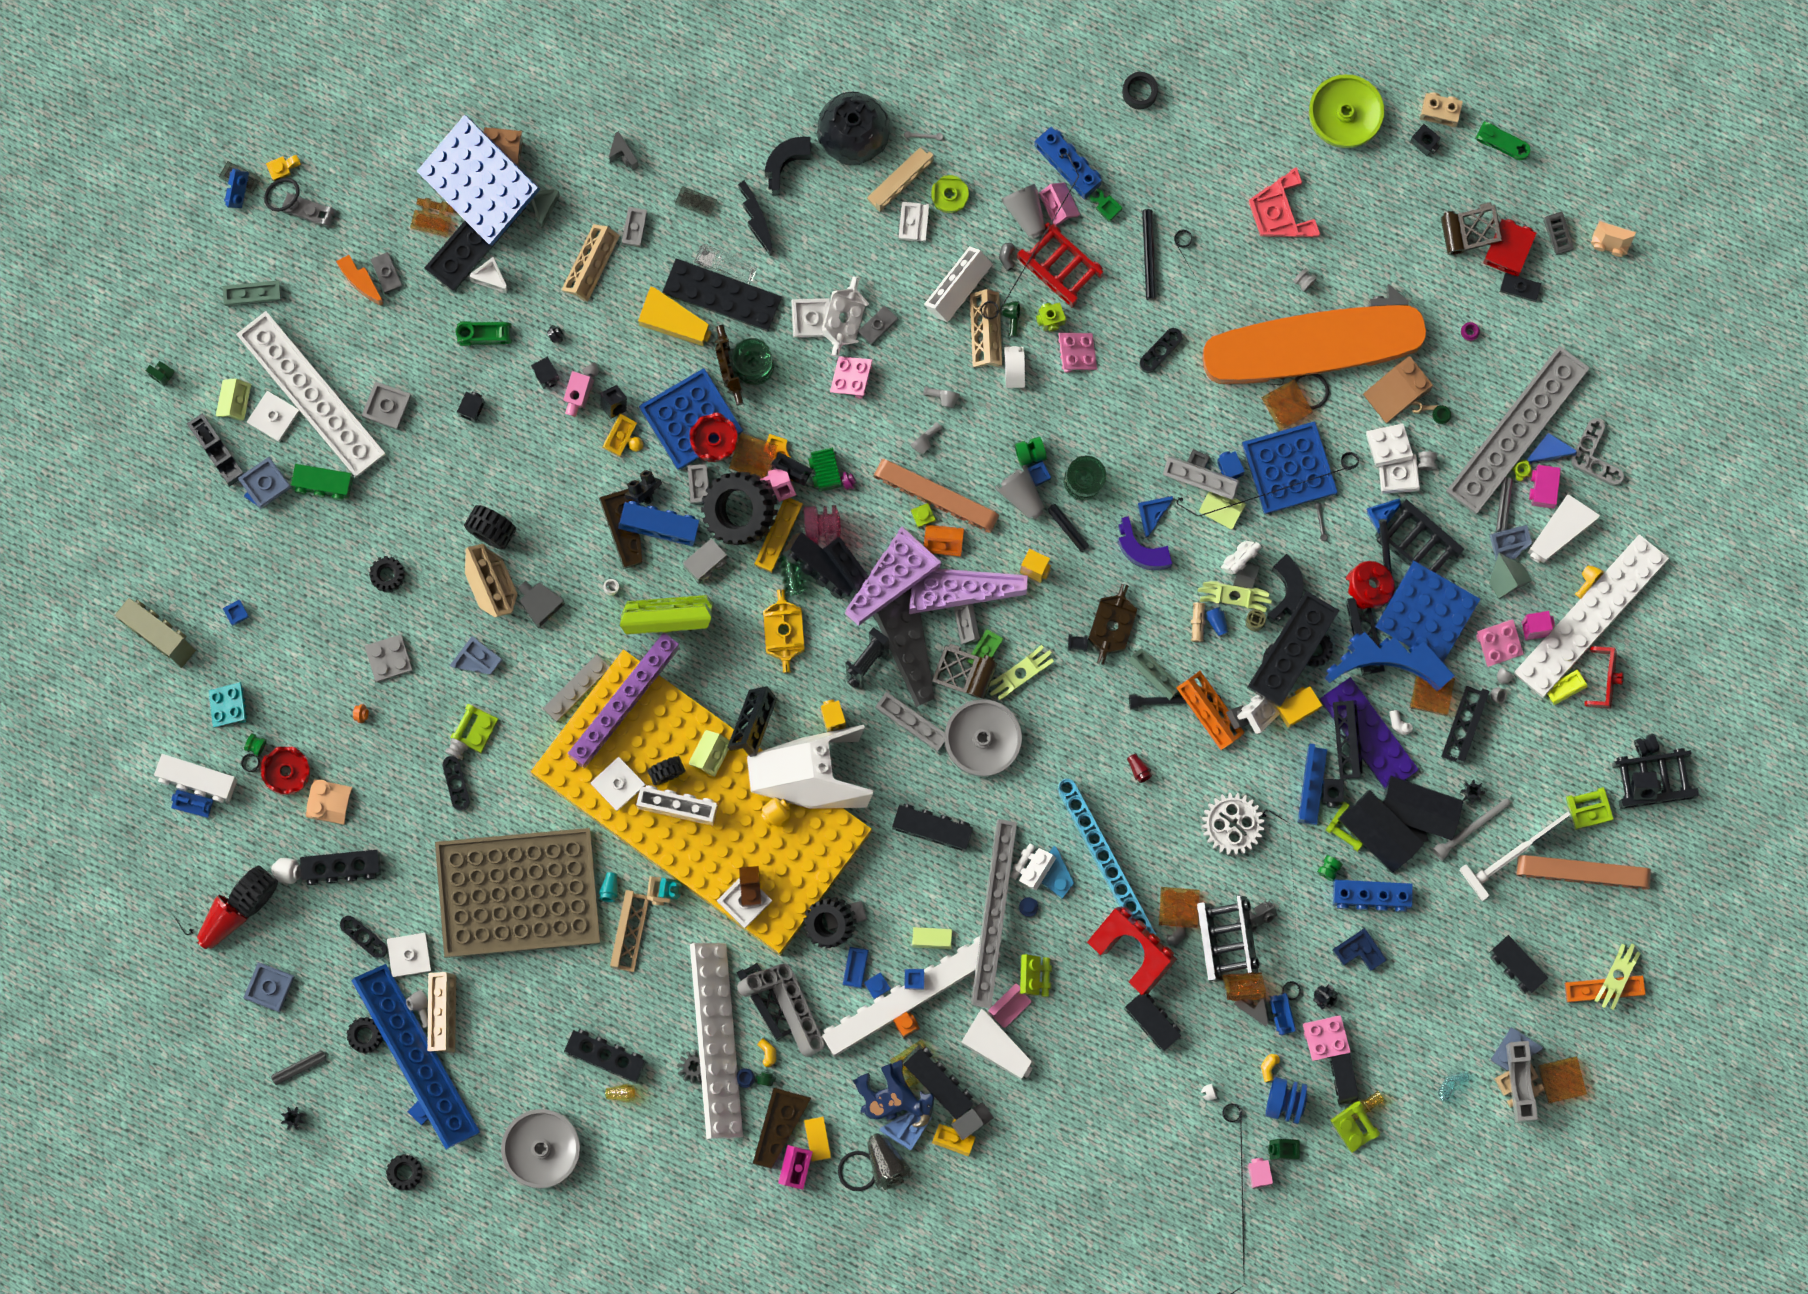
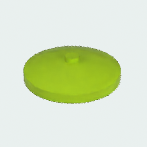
(1346, 111)

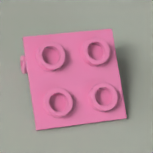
(1077, 351)
(851, 376)
(1499, 642)
(1326, 1038)

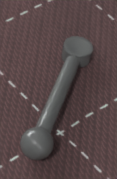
(1318, 506)

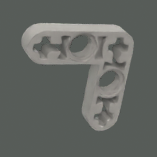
(1590, 460)

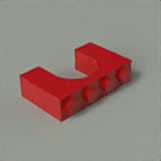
(1156, 956)

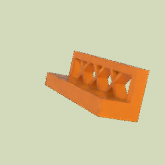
(1207, 711)

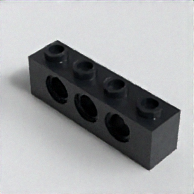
(310, 864)
(575, 1049)

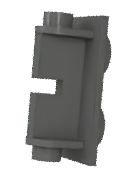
(1264, 914)

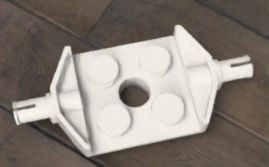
(852, 305)

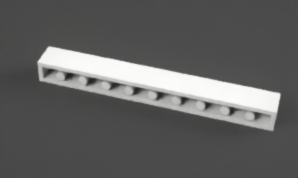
(901, 1000)

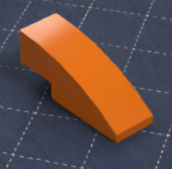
(359, 279)

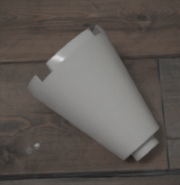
(1026, 210)
(1022, 493)

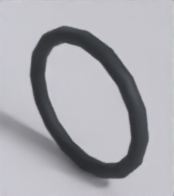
(288, 205)
(1326, 389)
(840, 1171)

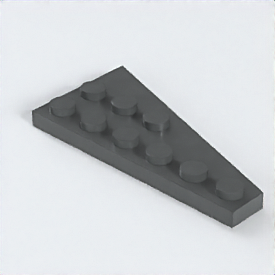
(907, 646)

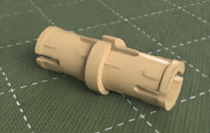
(1198, 622)

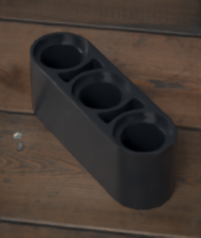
(1344, 1079)

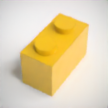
(1035, 566)
(1299, 706)
(833, 715)

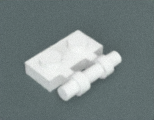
(1244, 553)
(1037, 868)

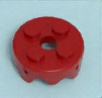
(710, 425)
(1361, 589)
(273, 764)

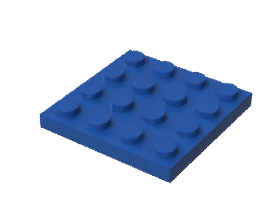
(678, 409)
(1286, 460)
(1427, 611)

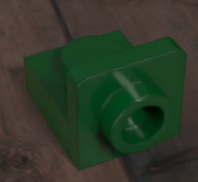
(160, 373)
(1284, 1149)

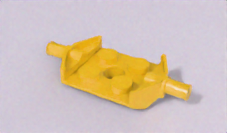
(783, 646)

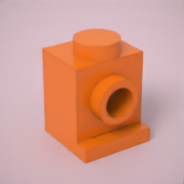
(906, 1024)

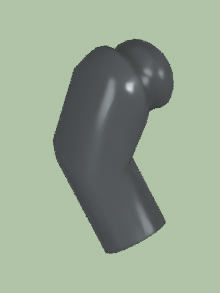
(1004, 255)
(1177, 937)

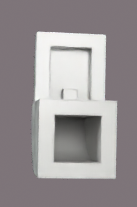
(1014, 367)

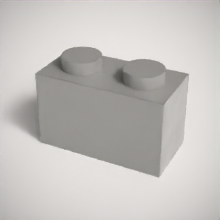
(705, 561)

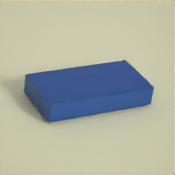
(855, 967)

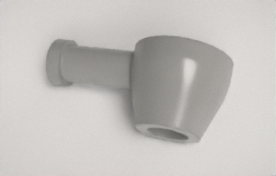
(948, 398)
(922, 443)
(419, 1002)

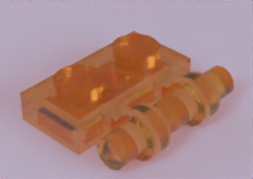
(430, 222)

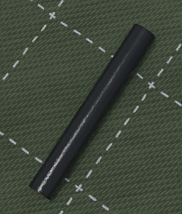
(1385, 544)

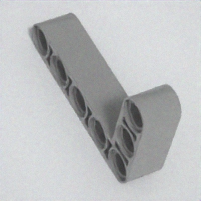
(781, 980)

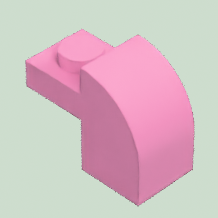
(780, 483)

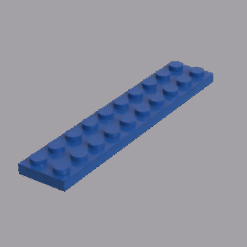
(410, 1050)

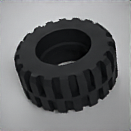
(716, 514)

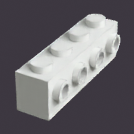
(958, 284)
(196, 778)
(676, 805)

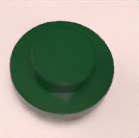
(1441, 414)
(765, 1078)

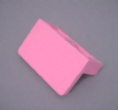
(1052, 199)
(1009, 1006)

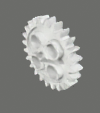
(1244, 811)

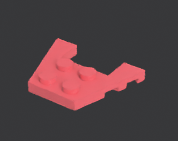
(1273, 211)

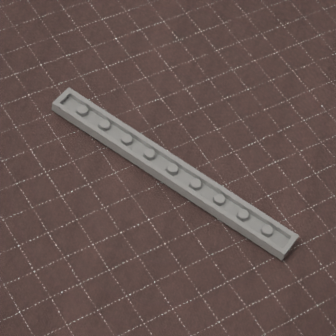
(993, 913)

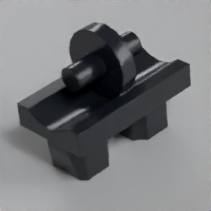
(643, 490)

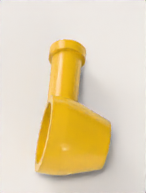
(1590, 574)

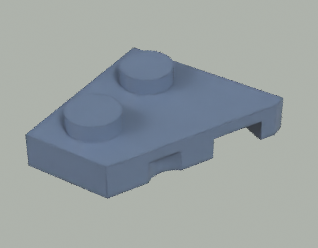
(1511, 541)
(476, 658)
(1500, 1056)

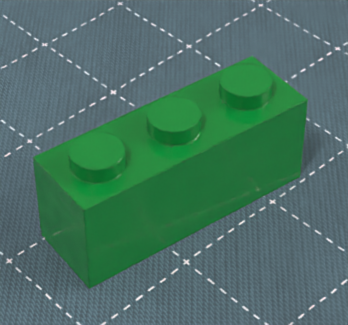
(321, 482)

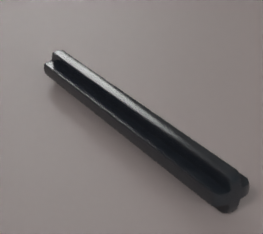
(1149, 256)

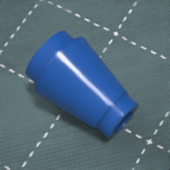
(1217, 620)

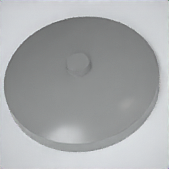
(982, 737)
(540, 1148)

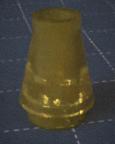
(621, 1093)

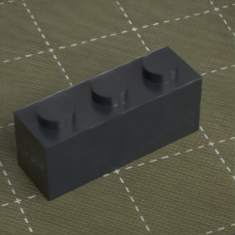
(1518, 965)
(1153, 1021)

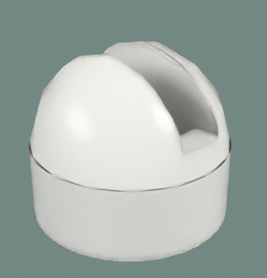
(613, 584)
(1210, 1091)

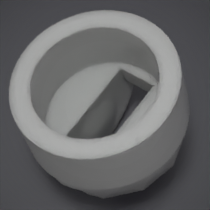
(591, 370)
(1504, 676)
(1498, 695)

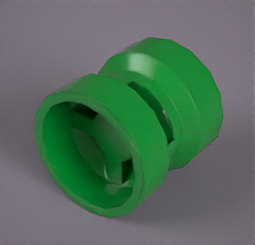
(1329, 868)

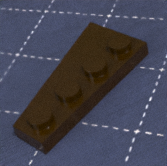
(626, 542)
(780, 1121)

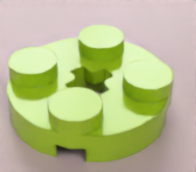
(946, 204)

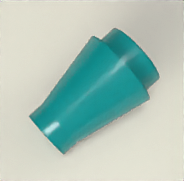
(609, 888)

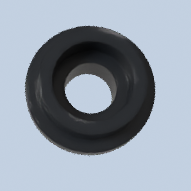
(555, 334)

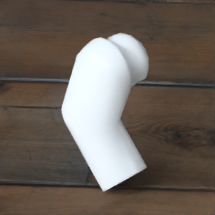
(1398, 725)

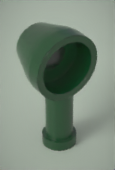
(1010, 311)

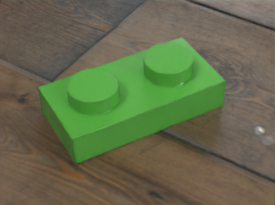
(987, 645)

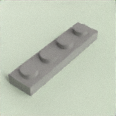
(1201, 477)
(576, 688)
(911, 721)

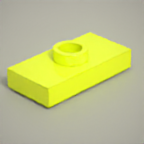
(1567, 687)

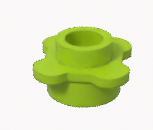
(1524, 464)

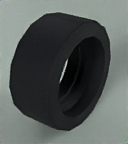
(1143, 104)

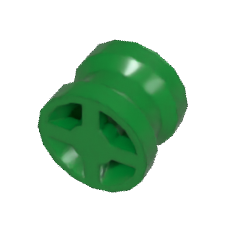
(255, 744)

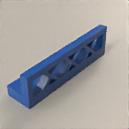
(1312, 785)

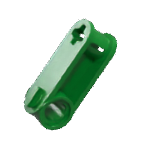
(1502, 141)
(483, 333)

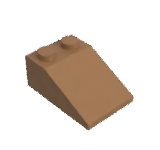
(508, 141)
(1398, 389)

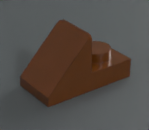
(750, 886)

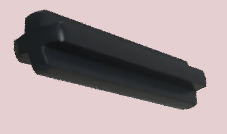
(1068, 527)

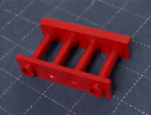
(1055, 282)

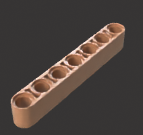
(937, 495)
(1583, 871)

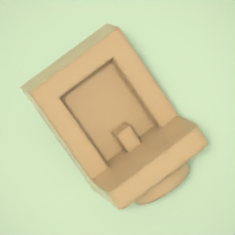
(653, 891)

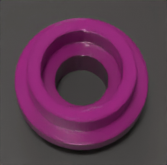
(1470, 325)
(848, 481)

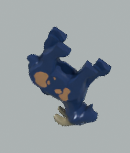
(895, 1098)

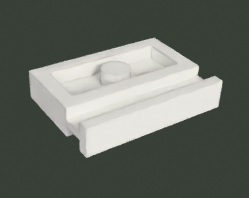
(913, 222)

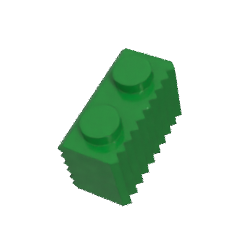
(825, 469)

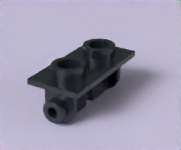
(797, 471)

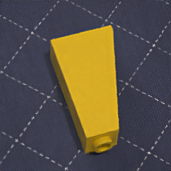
(670, 318)

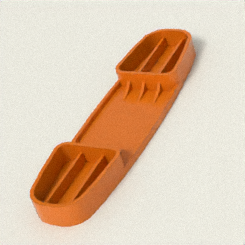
(1313, 344)

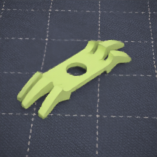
(1246, 595)
(1029, 665)
(1611, 983)

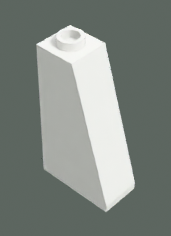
(1564, 526)
(995, 1045)

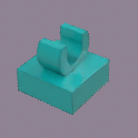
(669, 888)

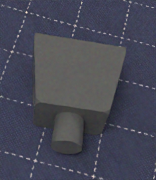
(539, 602)

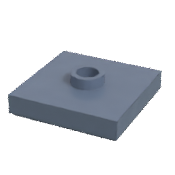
(264, 483)
(269, 987)

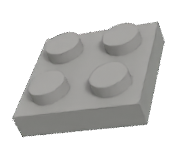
(386, 405)
(388, 658)

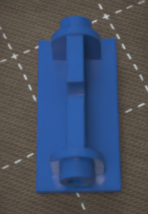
(235, 195)
(191, 803)
(1284, 1018)

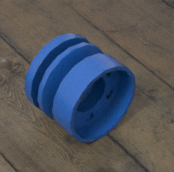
(1286, 1100)

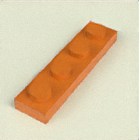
(1589, 989)

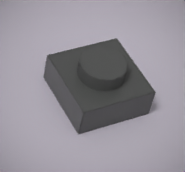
(1233, 713)

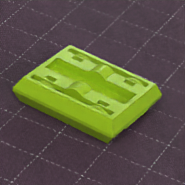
(666, 614)

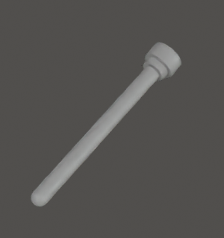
(1442, 850)

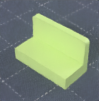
(233, 399)
(1226, 516)
(710, 752)
(931, 938)

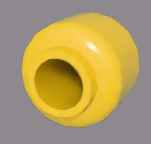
(776, 812)

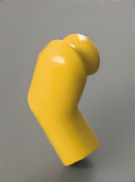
(770, 1053)
(1267, 1066)

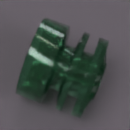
(752, 351)
(1092, 470)

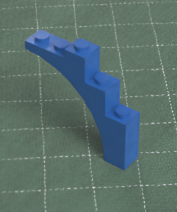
(1419, 661)

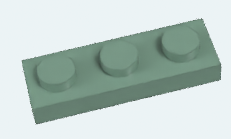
(251, 293)
(1154, 673)

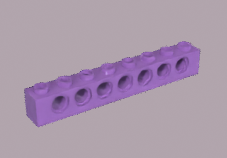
(623, 700)

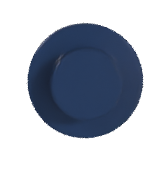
(1028, 907)
(745, 1078)

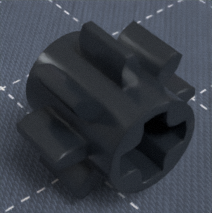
(1470, 787)
(1325, 996)
(297, 1120)

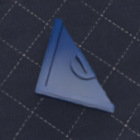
(1551, 449)
(1152, 511)
(1383, 511)

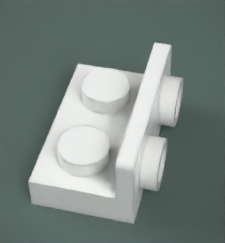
(1259, 713)

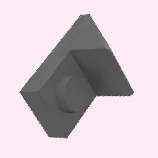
(620, 148)
(1393, 298)
(1258, 1012)
(972, 1121)

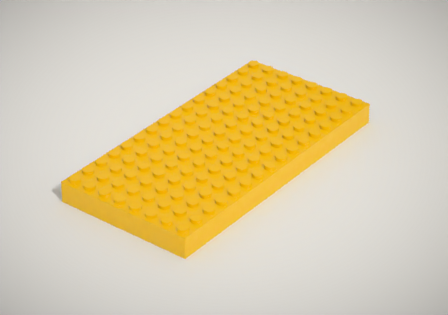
(794, 859)

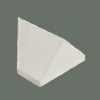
(489, 276)

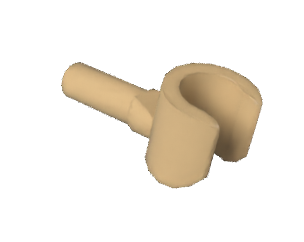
(1422, 407)

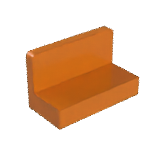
(943, 540)

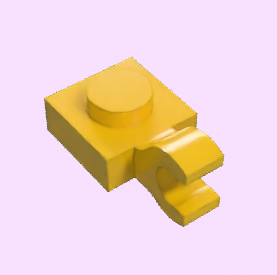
(280, 168)

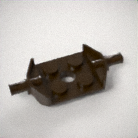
(726, 371)
(1115, 609)

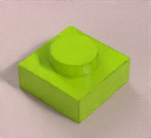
(922, 515)

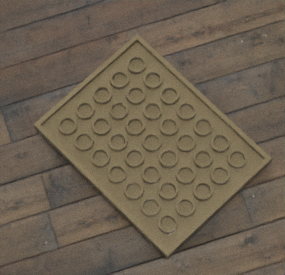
(517, 892)

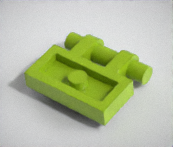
(1030, 975)

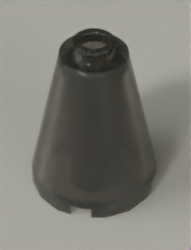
(886, 1163)

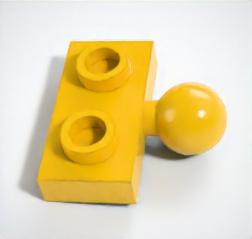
(620, 436)
(949, 1139)

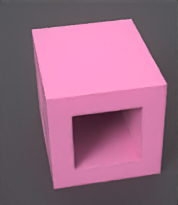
(1260, 1173)

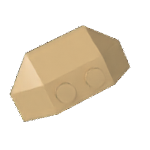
(489, 581)

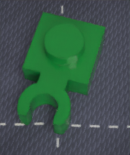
(1106, 206)

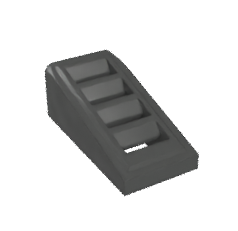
(1562, 223)

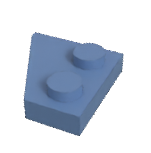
(903, 1131)

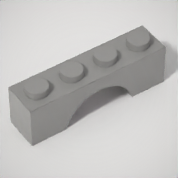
(1520, 1079)

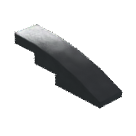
(757, 223)
(215, 449)

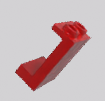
(1513, 251)

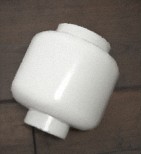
(286, 870)

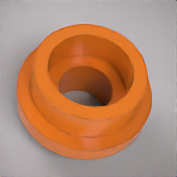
(360, 713)

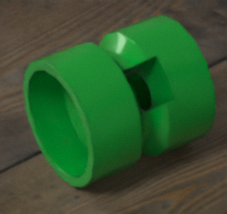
(1030, 451)

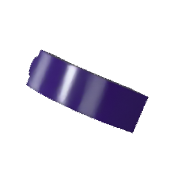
(1141, 556)

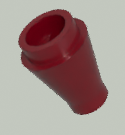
(1139, 769)

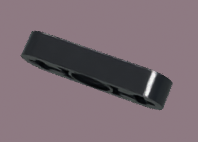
(1161, 358)
(457, 768)
(377, 942)

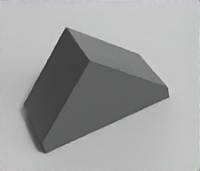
(1245, 578)

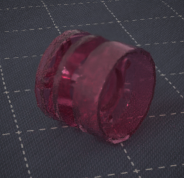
(822, 525)

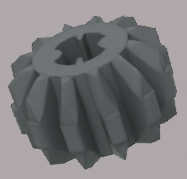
(687, 1064)

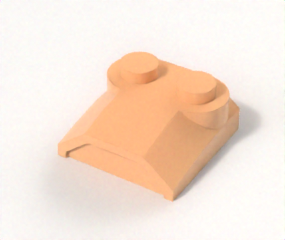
(1612, 239)
(328, 802)

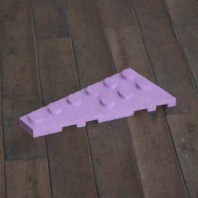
(896, 572)
(956, 587)

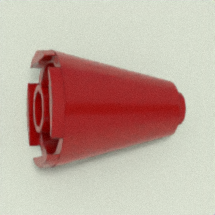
(219, 923)

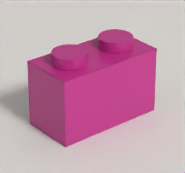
(1545, 486)
(1537, 625)
(795, 1167)

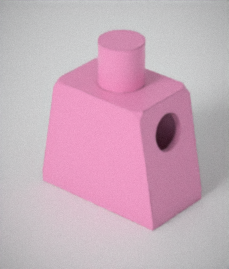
(577, 384)

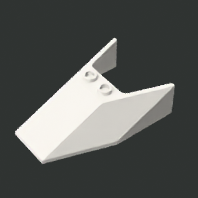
(803, 773)

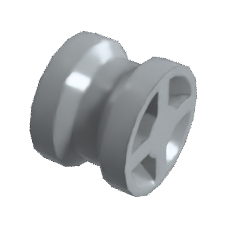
(1305, 280)
(1427, 461)
(456, 749)

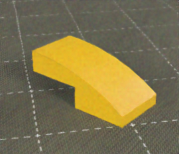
(817, 1138)

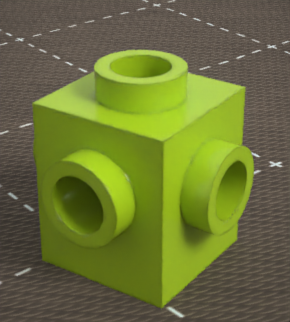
(1051, 317)

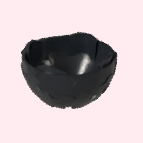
(858, 141)

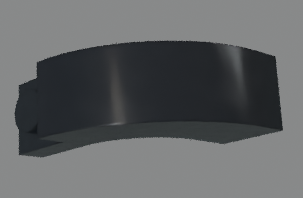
(787, 151)
(1292, 578)

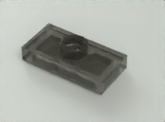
(253, 180)
(696, 201)

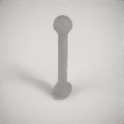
(938, 136)

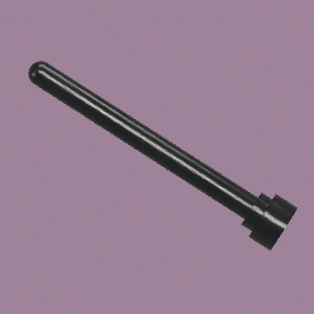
(1136, 701)

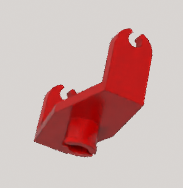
(1612, 677)

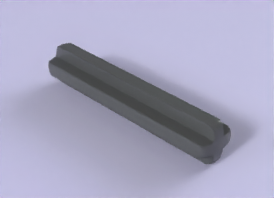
(1504, 504)
(298, 1067)

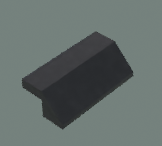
(1423, 807)
(1381, 831)

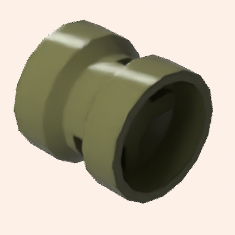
(1255, 620)

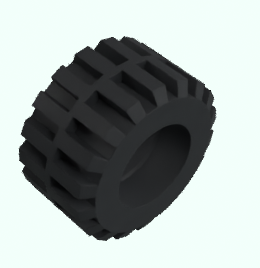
(490, 527)
(252, 891)
(815, 926)

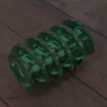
(791, 578)

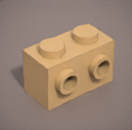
(1441, 109)

